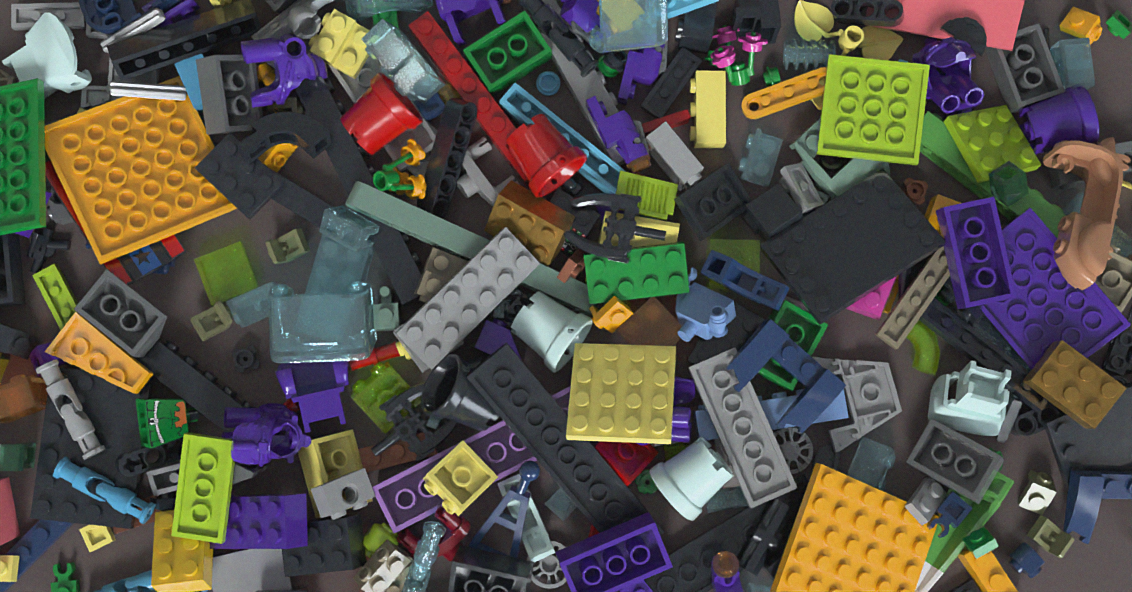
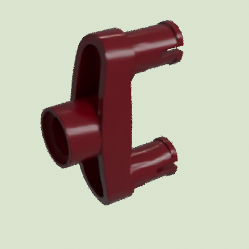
(456, 530)

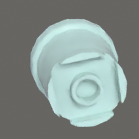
(551, 329)
(691, 477)

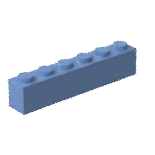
(773, 410)

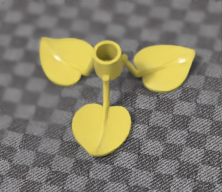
(816, 20)

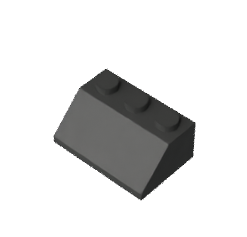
(226, 92)
(122, 314)

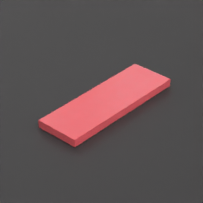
(926, 18)

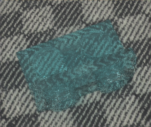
(761, 158)
(872, 463)

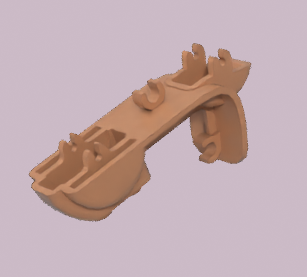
(1086, 236)

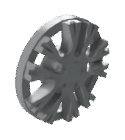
(792, 450)
(549, 566)

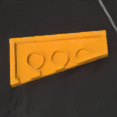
(96, 353)

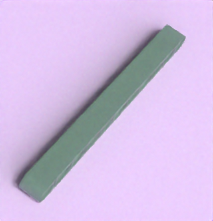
(458, 242)

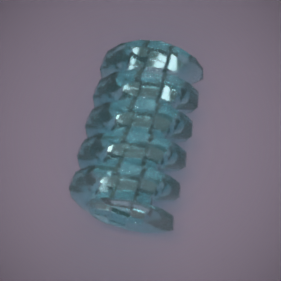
(807, 54)

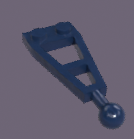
(529, 472)

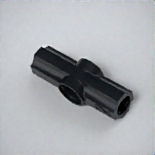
(765, 536)

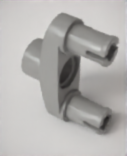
(473, 178)

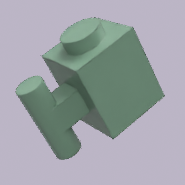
(387, 315)

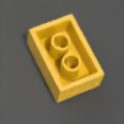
(177, 561)

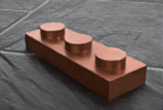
(394, 455)

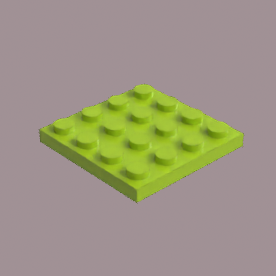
(873, 109)

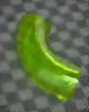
(925, 347)

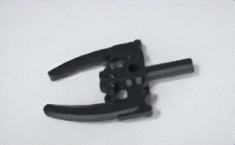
(624, 228)
(406, 428)

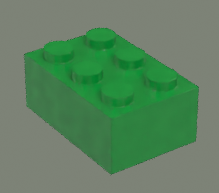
(508, 53)
(802, 330)

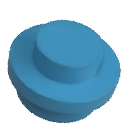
(548, 83)

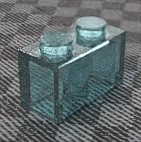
(1074, 62)

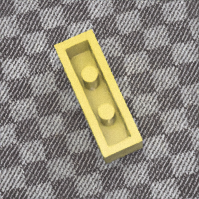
(708, 109)

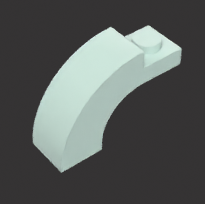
(535, 533)

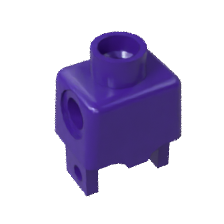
(458, 10)

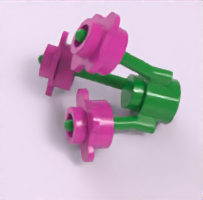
(724, 56)

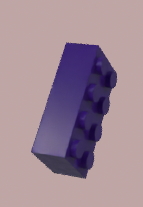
(976, 253)
(266, 522)
(615, 557)

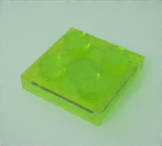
(226, 273)

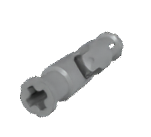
(76, 420)

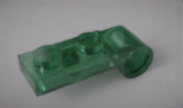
(17, 456)

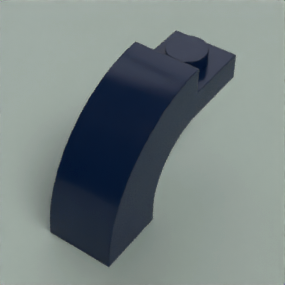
(744, 280)

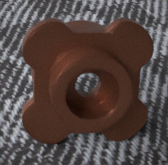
(919, 186)

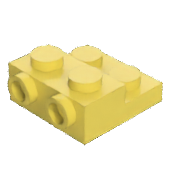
(341, 43)
(459, 478)

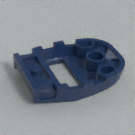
(113, 15)

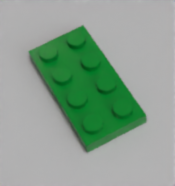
(650, 273)

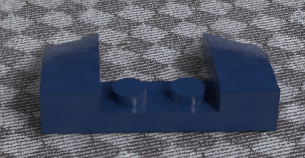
(774, 343)
(1085, 496)

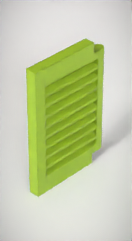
(655, 194)

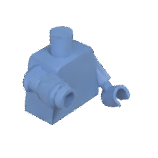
(703, 311)

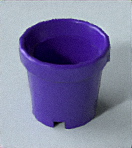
(1061, 118)

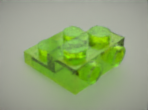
(378, 389)

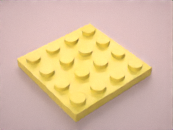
(622, 393)

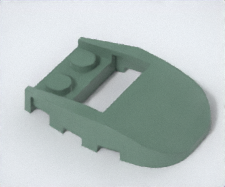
(850, 175)

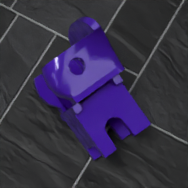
(315, 388)

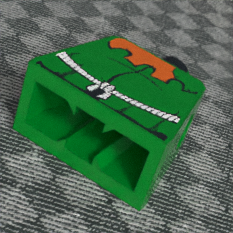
(163, 420)

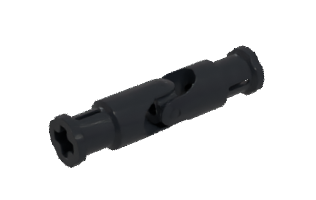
(564, 39)

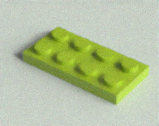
(203, 488)

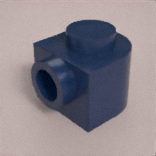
(1026, 560)

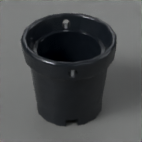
(454, 397)

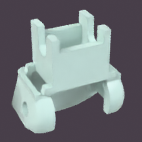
(49, 57)
(978, 401)

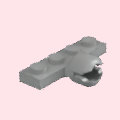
(297, 19)

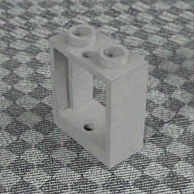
(674, 157)

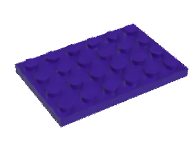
(1045, 302)

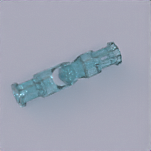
(424, 556)

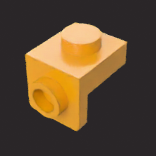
(1082, 24)
(611, 314)

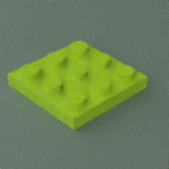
(989, 140)

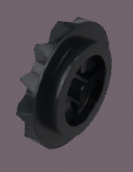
(523, 299)

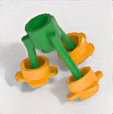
(394, 180)

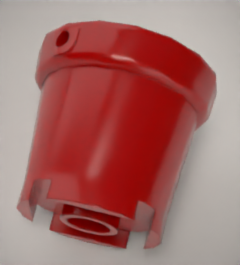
(380, 115)
(544, 155)

